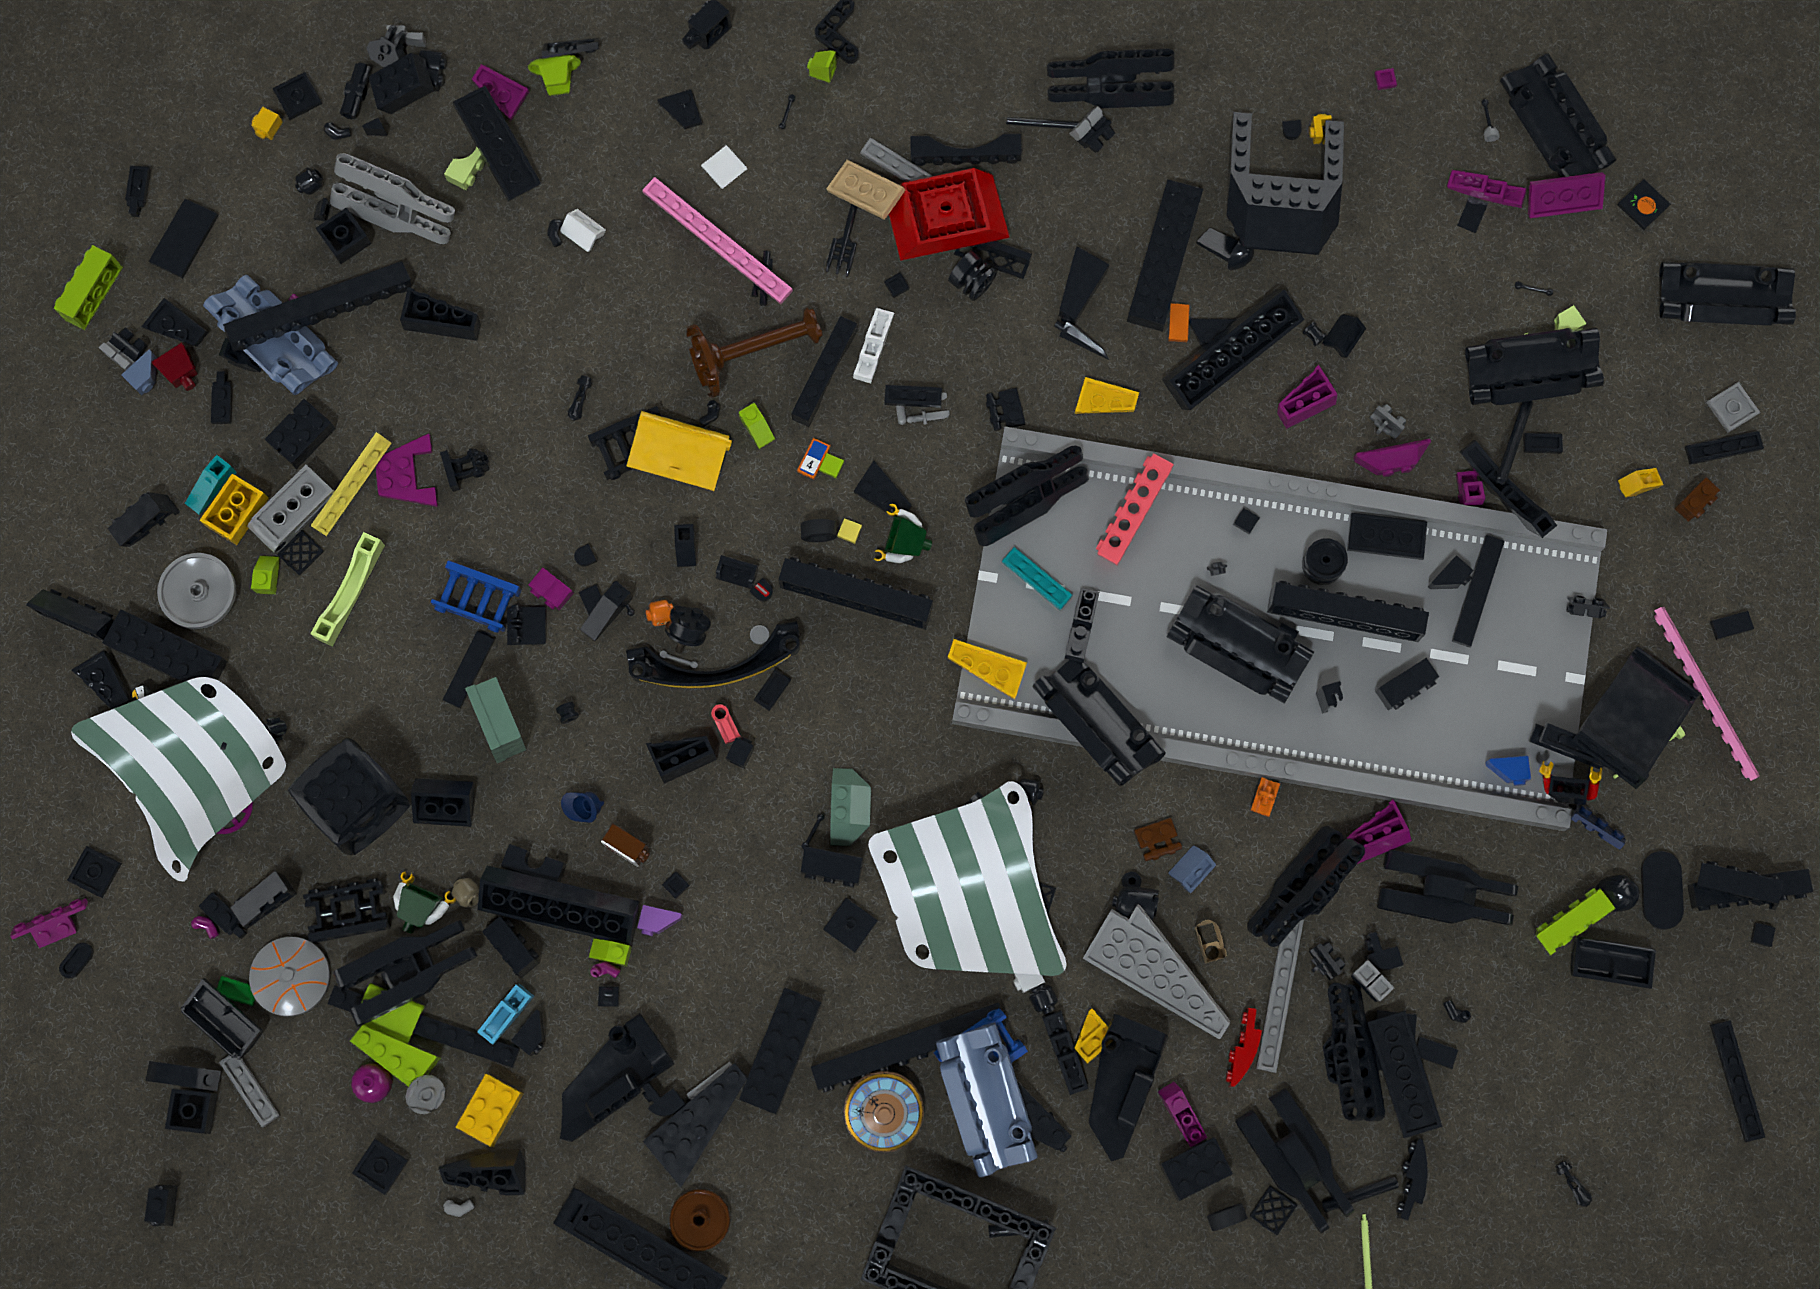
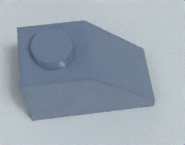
(142, 373)

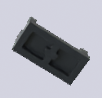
(736, 572)
(1326, 696)

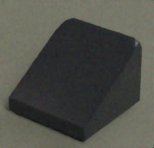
(374, 128)
(322, 210)

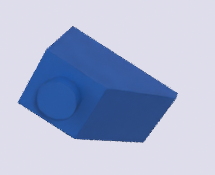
(1511, 769)

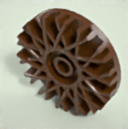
(684, 1216)

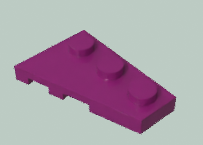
(505, 92)

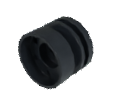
(970, 273)

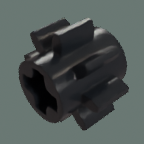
(276, 727)

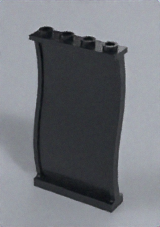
(1636, 717)

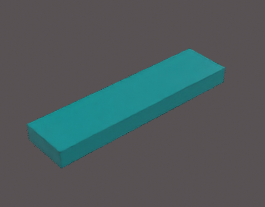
(1037, 578)

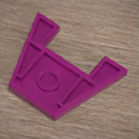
(397, 474)

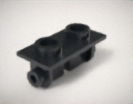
(1580, 603)

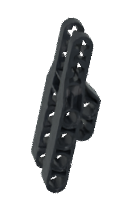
(1115, 67)
(1019, 482)
(1316, 879)
(1446, 882)
(406, 980)
(1343, 1057)
(1303, 1153)

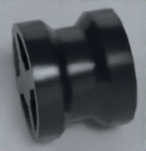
(567, 712)

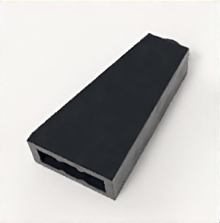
(1083, 280)

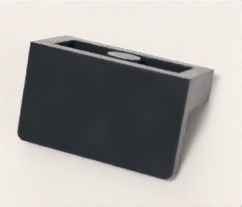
(1344, 334)

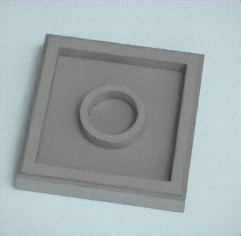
(1733, 407)

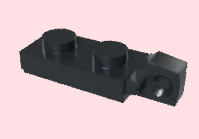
(137, 189)
(221, 400)
(222, 915)

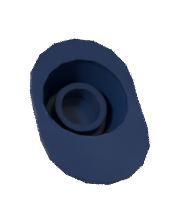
(581, 806)

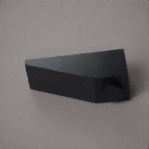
(606, 610)

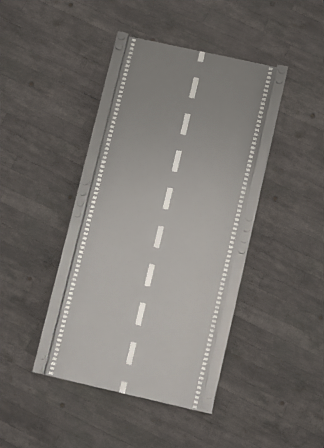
(1428, 753)

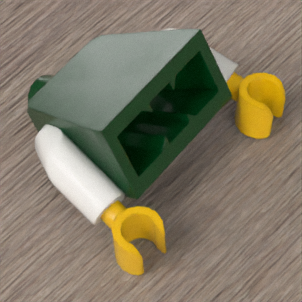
(905, 538)
(418, 905)

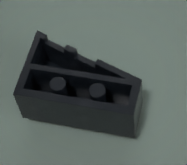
(141, 517)
(681, 756)

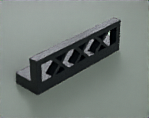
(1004, 251)

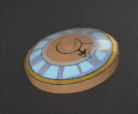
(883, 1111)

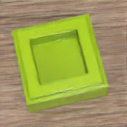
(831, 465)

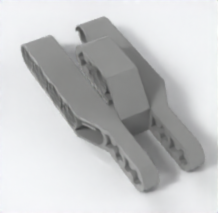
(394, 190)

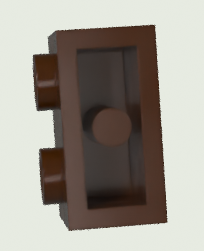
(1696, 500)

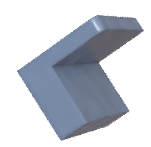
(1192, 868)

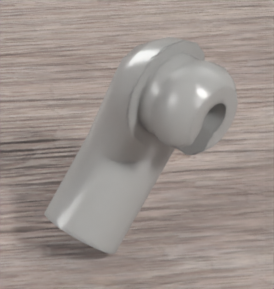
(458, 1210)

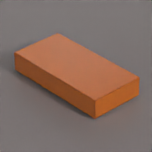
(1178, 322)

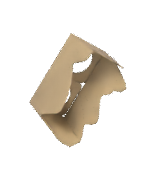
(1222, 952)

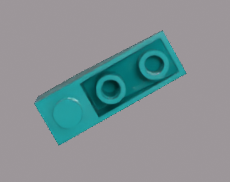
(209, 484)

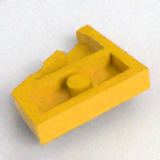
(1091, 1036)

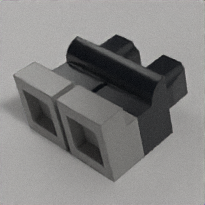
(1090, 128)
(121, 350)
(1375, 986)

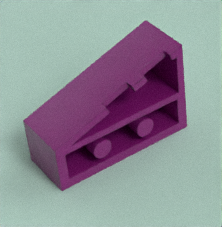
(1308, 399)
(1382, 832)

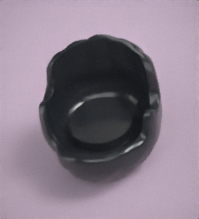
(1620, 891)

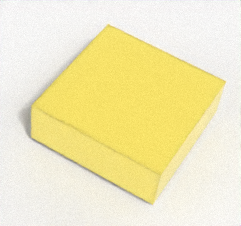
(849, 531)

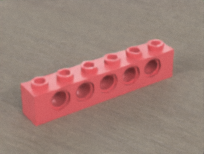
(1163, 469)

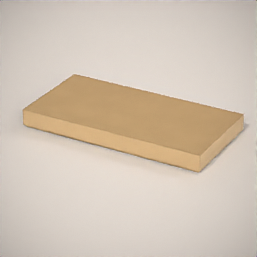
(865, 189)

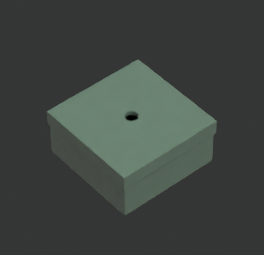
(496, 719)

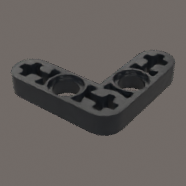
(832, 35)

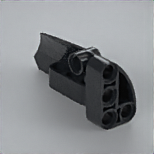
(613, 1077)
(1124, 1082)

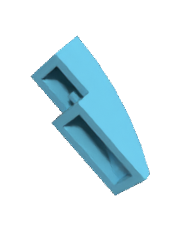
(505, 1013)

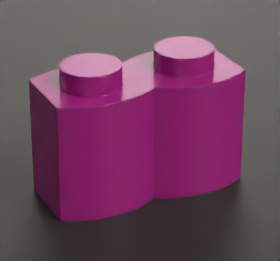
(550, 589)

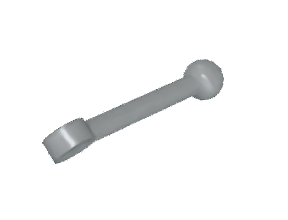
(663, 654)

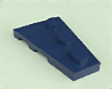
(1593, 823)

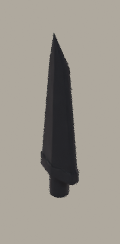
(1076, 336)

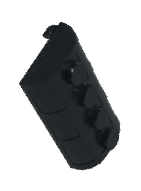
(1612, 962)
(221, 1020)

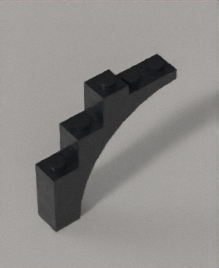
(1516, 502)

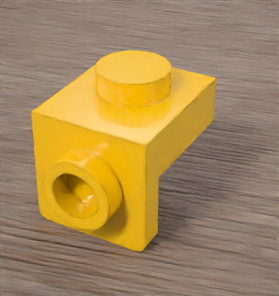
(1315, 130)

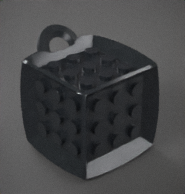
(349, 797)

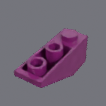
(1182, 1113)

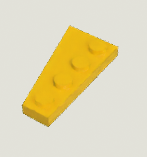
(994, 668)

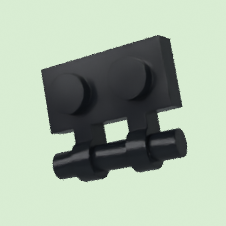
(1010, 406)

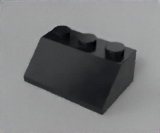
(442, 802)
(831, 867)

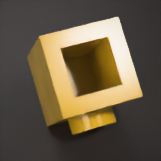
(266, 123)

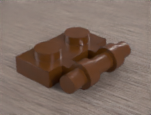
(1155, 834)

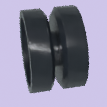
(1319, 552)

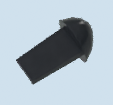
(1226, 248)

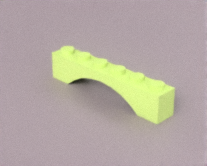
(362, 563)

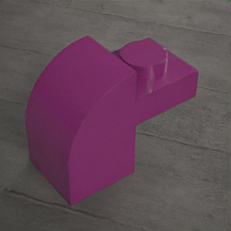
(1470, 489)

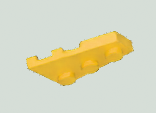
(1105, 398)

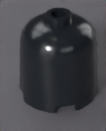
(1131, 896)

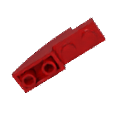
(1243, 1056)

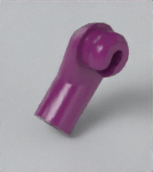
(604, 968)

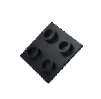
(526, 625)

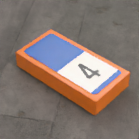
(813, 458)

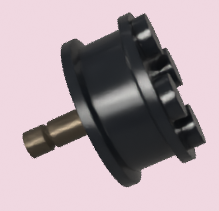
(687, 627)

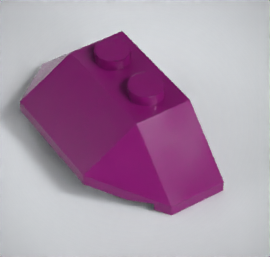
(1393, 458)

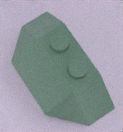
(849, 807)

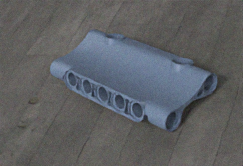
(290, 359)
(986, 1099)

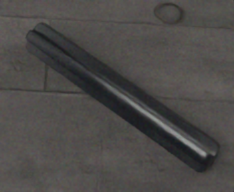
(1363, 1193)

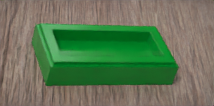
(236, 990)

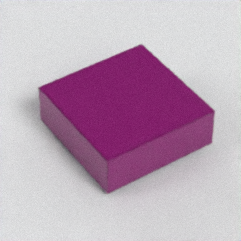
(1385, 79)

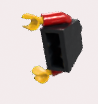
(1570, 789)

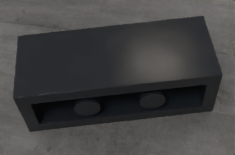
(1407, 685)

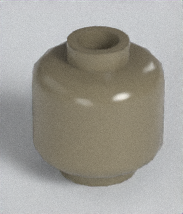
(466, 892)

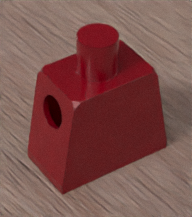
(177, 367)

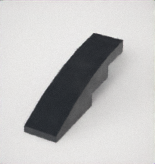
(1065, 1052)

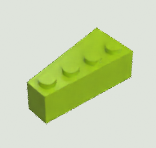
(1574, 920)
(394, 1055)

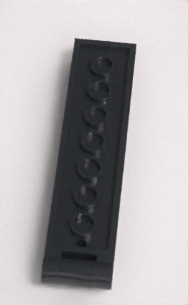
(634, 1245)

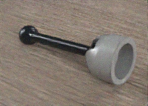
(1491, 132)

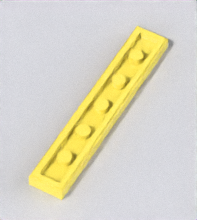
(351, 484)

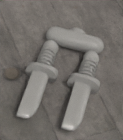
(924, 417)

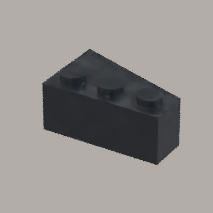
(263, 899)
(511, 946)

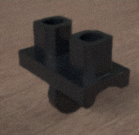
(1324, 962)

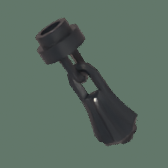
(575, 410)
(1581, 1195)

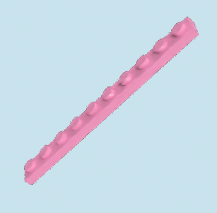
(717, 240)
(1709, 701)

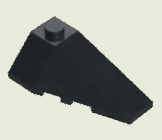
(494, 1170)

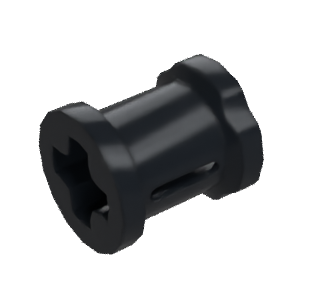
(1314, 334)

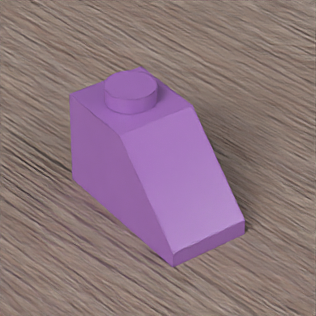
(656, 920)

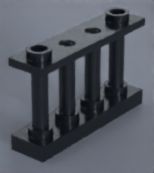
(617, 432)
(1561, 742)

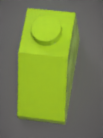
(822, 65)
(756, 425)
(265, 575)
(610, 952)

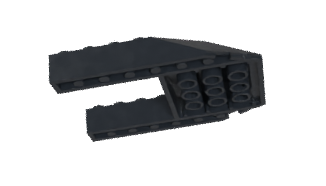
(1280, 210)

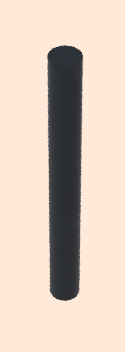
(1041, 123)

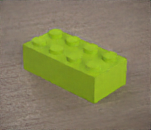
(88, 287)

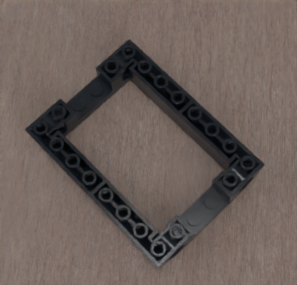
(914, 1181)

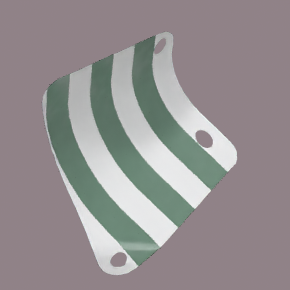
(173, 762)
(970, 888)

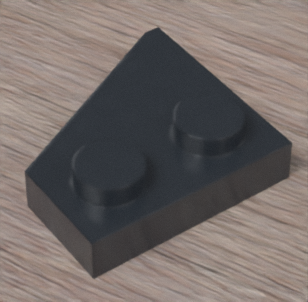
(682, 109)

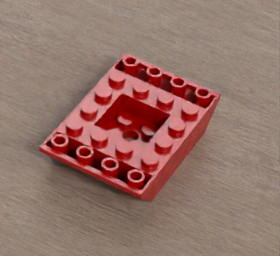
(926, 229)

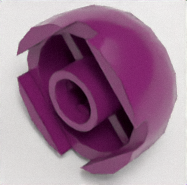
(371, 1083)

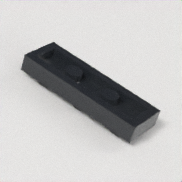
(913, 396)

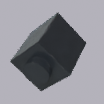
(740, 752)

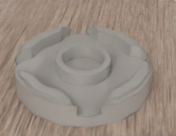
(425, 1094)

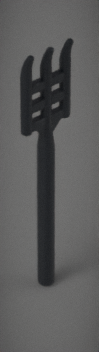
(844, 241)

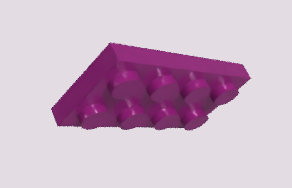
(1566, 195)

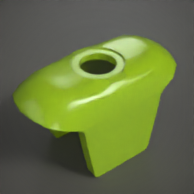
(555, 72)

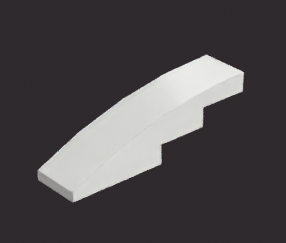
(873, 345)

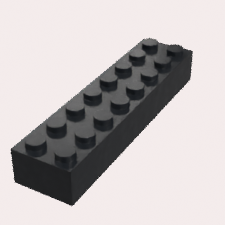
(1164, 255)
(1233, 349)
(855, 593)
(1347, 611)
(558, 905)

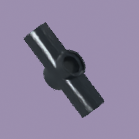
(355, 91)

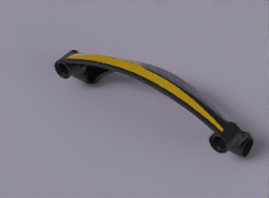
(664, 674)

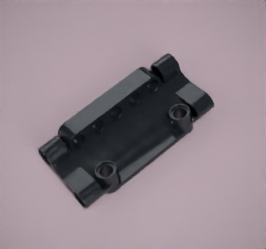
(1557, 119)
(1727, 293)
(1534, 366)
(1240, 644)
(1098, 721)

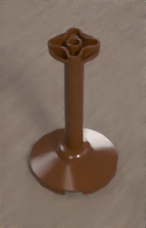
(710, 359)

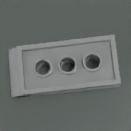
(265, 521)

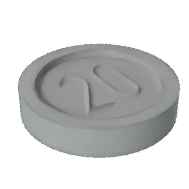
(759, 634)

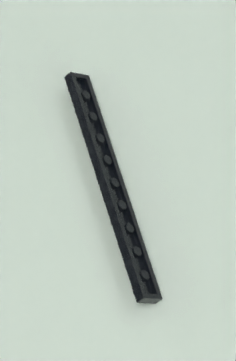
(440, 1032)

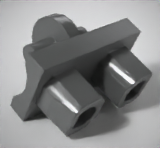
(1386, 422)

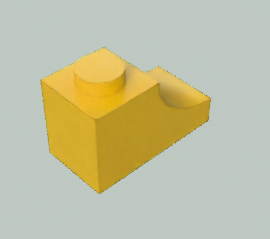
(1640, 482)

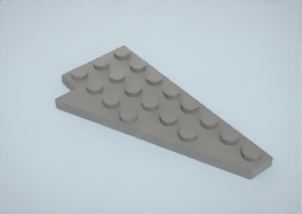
(1146, 961)

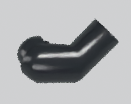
(335, 133)
(552, 231)
(712, 413)
(1456, 1014)

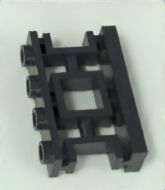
(348, 925)

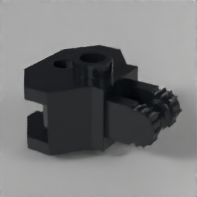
(387, 49)

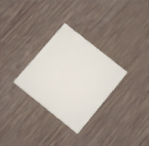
(724, 167)

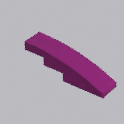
(1486, 189)

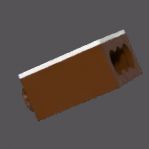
(626, 845)

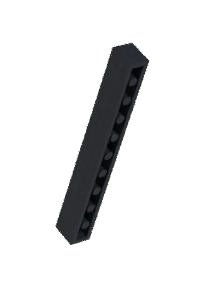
(317, 306)
(893, 1051)

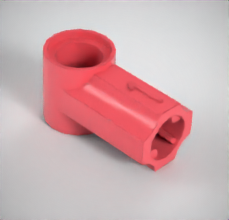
(726, 725)

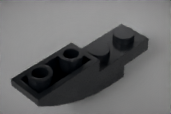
(1082, 625)
(1417, 1171)

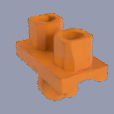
(1265, 797)

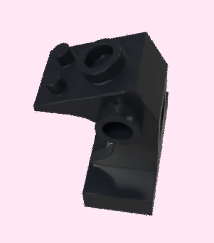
(454, 469)

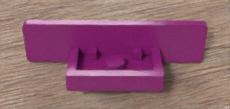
(52, 926)

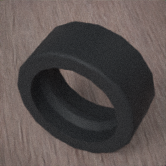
(818, 530)
(1227, 1217)

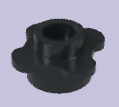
(1217, 568)

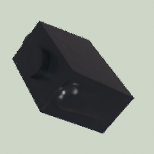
(161, 1205)

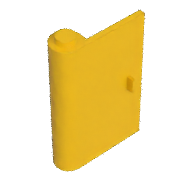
(678, 450)

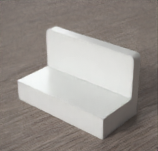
(581, 229)

